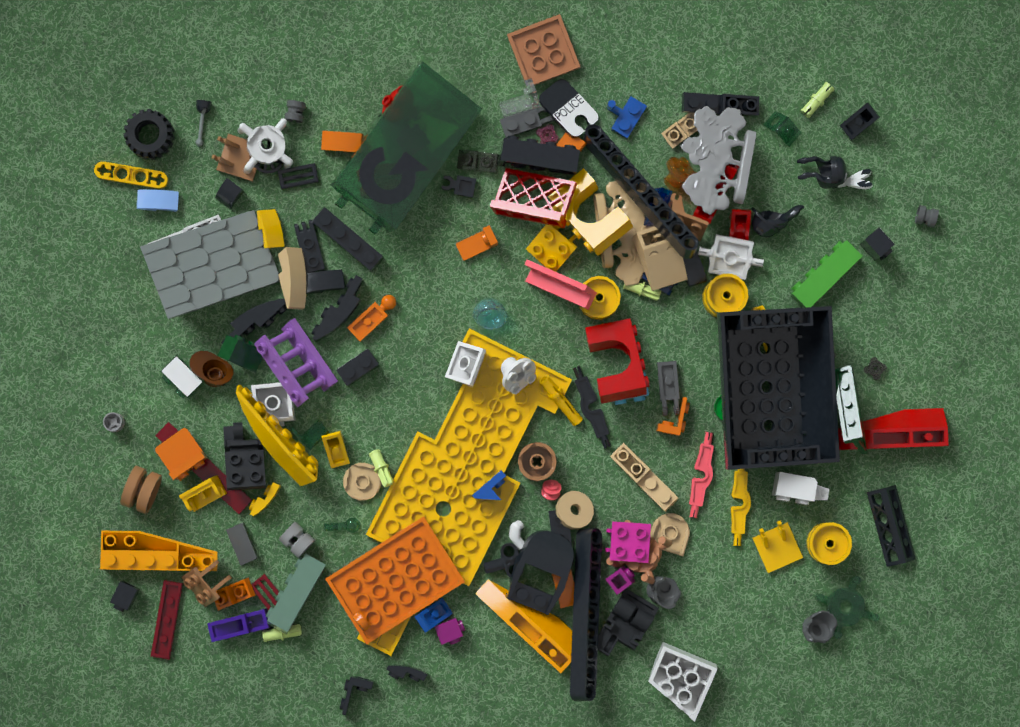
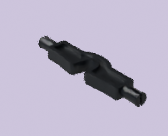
(588, 397)

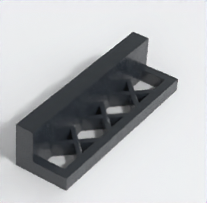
(895, 525)

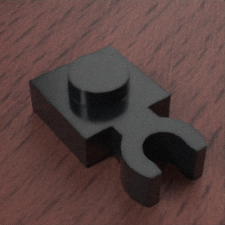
(463, 186)

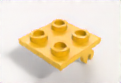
(551, 247)
(777, 547)

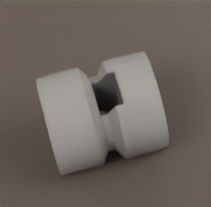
(302, 544)

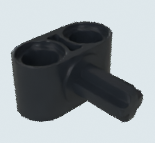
(503, 562)

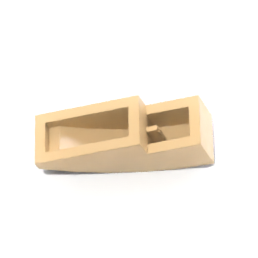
(293, 277)

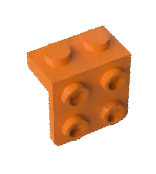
(181, 454)

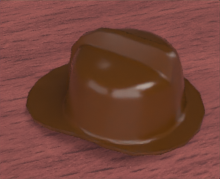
(211, 368)

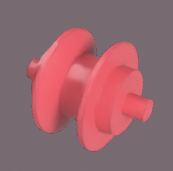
(551, 489)

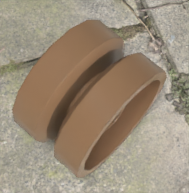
(141, 489)

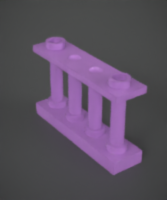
(310, 356)

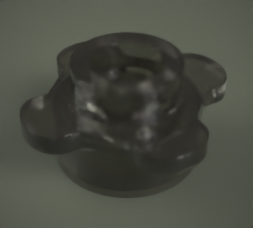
(875, 363)

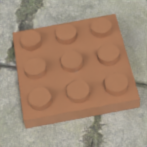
(543, 50)

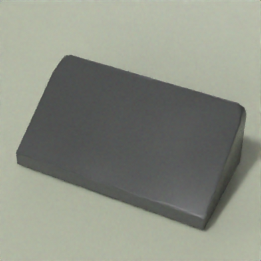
(242, 543)

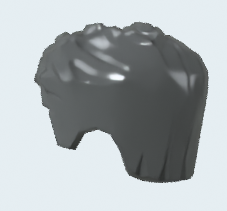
(819, 627)

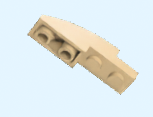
(644, 477)

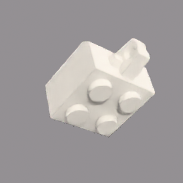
(275, 401)
(798, 487)

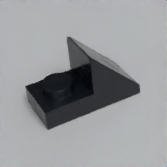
(859, 121)

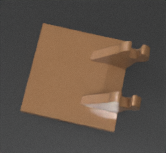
(234, 157)
(694, 224)
(204, 594)

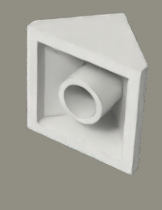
(465, 363)

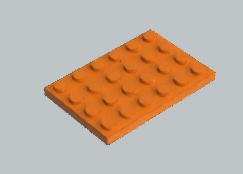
(395, 579)

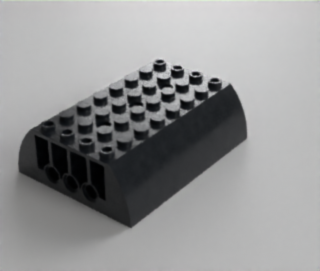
(800, 391)

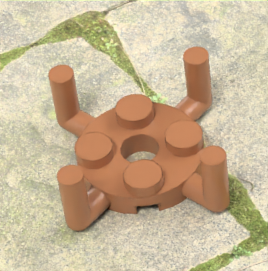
(655, 554)

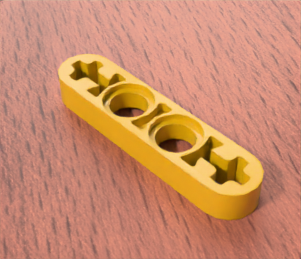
(131, 175)

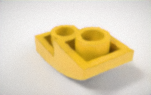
(270, 225)
(260, 504)

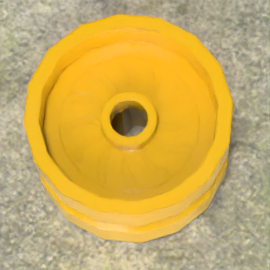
(725, 284)
(610, 294)
(839, 538)

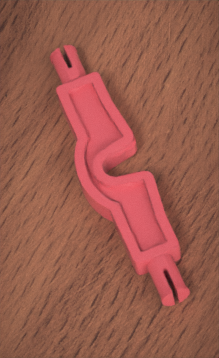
(703, 464)

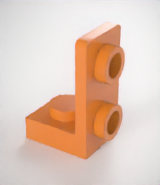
(477, 243)
(668, 428)

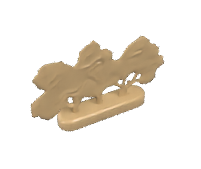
(630, 268)

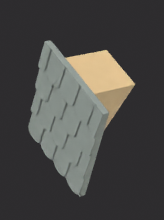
(210, 264)

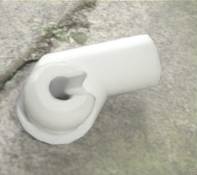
(515, 532)

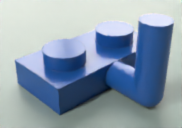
(627, 116)

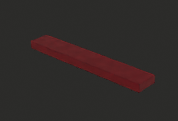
(235, 498)

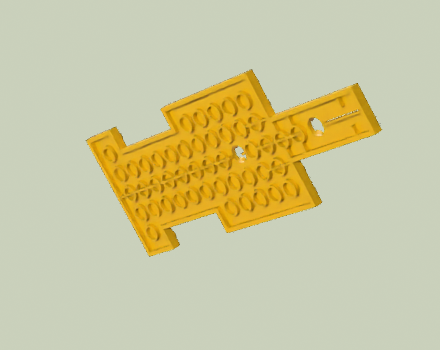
(464, 456)

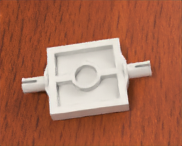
(730, 256)

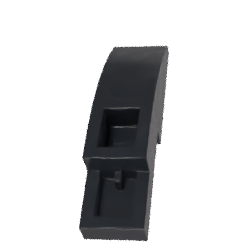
(747, 104)
(260, 315)
(336, 317)

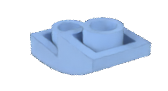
(157, 200)

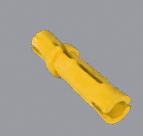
(555, 393)

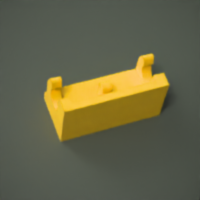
(203, 494)

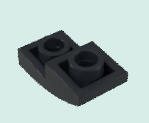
(694, 270)
(324, 281)
(400, 670)

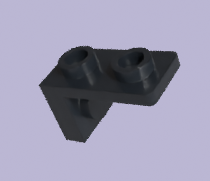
(362, 685)

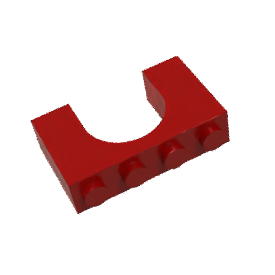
(619, 336)

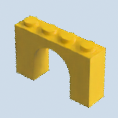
(597, 235)

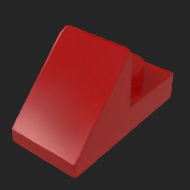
(740, 223)

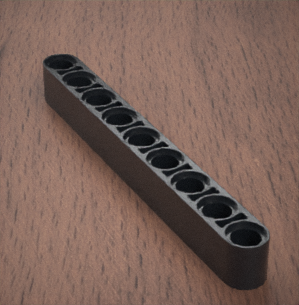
(644, 198)
(586, 615)

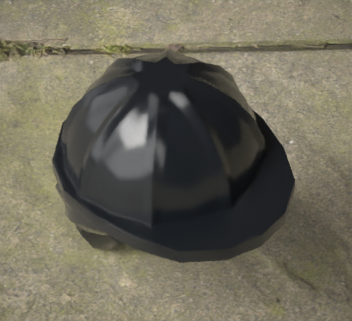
(769, 222)

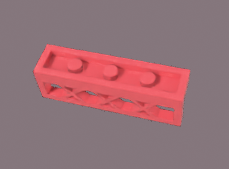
(560, 285)

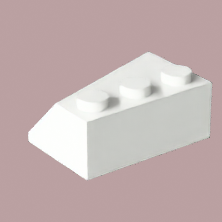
(682, 678)

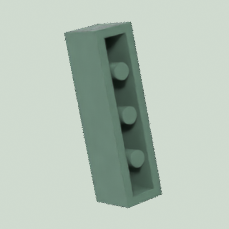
(295, 594)

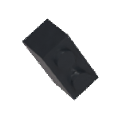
(877, 245)
(357, 367)

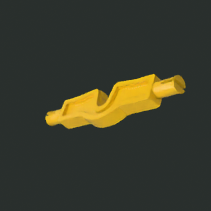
(739, 513)

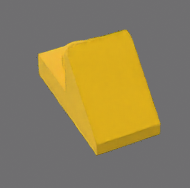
(335, 449)

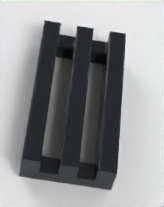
(282, 179)

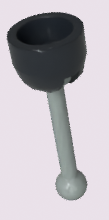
(202, 107)

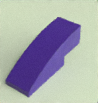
(238, 625)

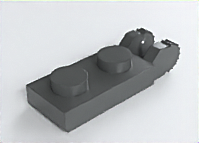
(524, 122)
(668, 385)

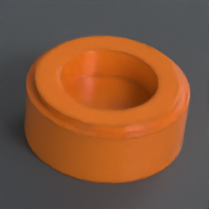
(360, 620)

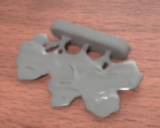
(713, 153)

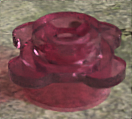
(548, 129)

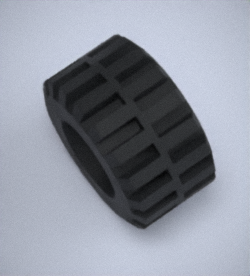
(155, 149)

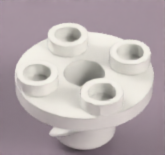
(517, 374)

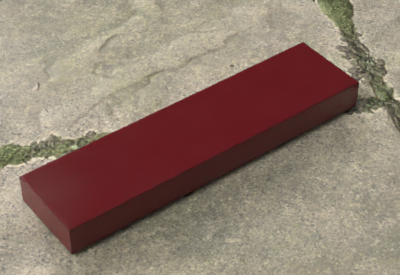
(166, 619)

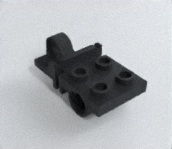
(243, 460)
(627, 622)

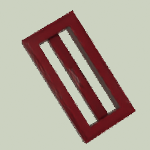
(257, 592)

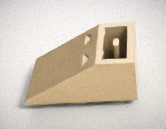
(659, 259)

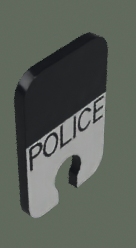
(565, 105)

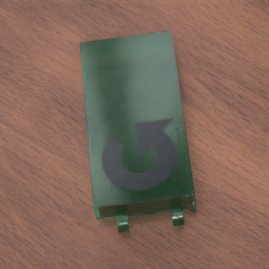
(405, 148)

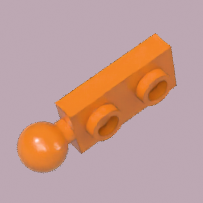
(371, 317)

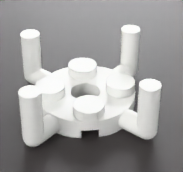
(262, 155)

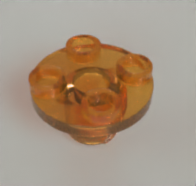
(679, 172)

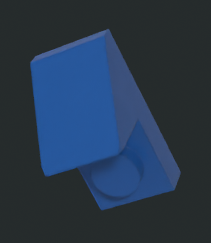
(486, 491)
(433, 615)

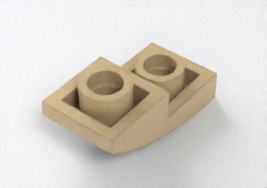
(680, 130)

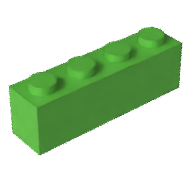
(826, 275)

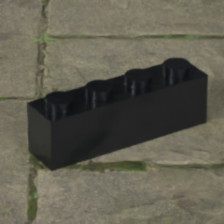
(348, 239)

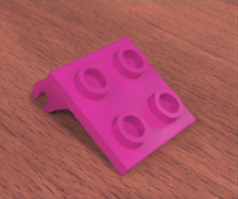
(629, 542)

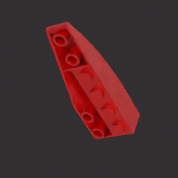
(904, 430)

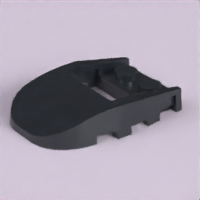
(546, 552)

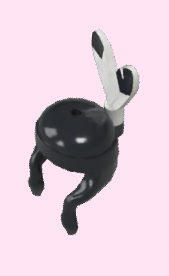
(834, 173)

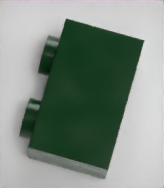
(240, 353)

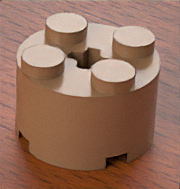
(537, 450)

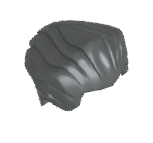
(664, 592)

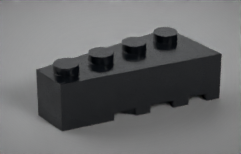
(539, 156)

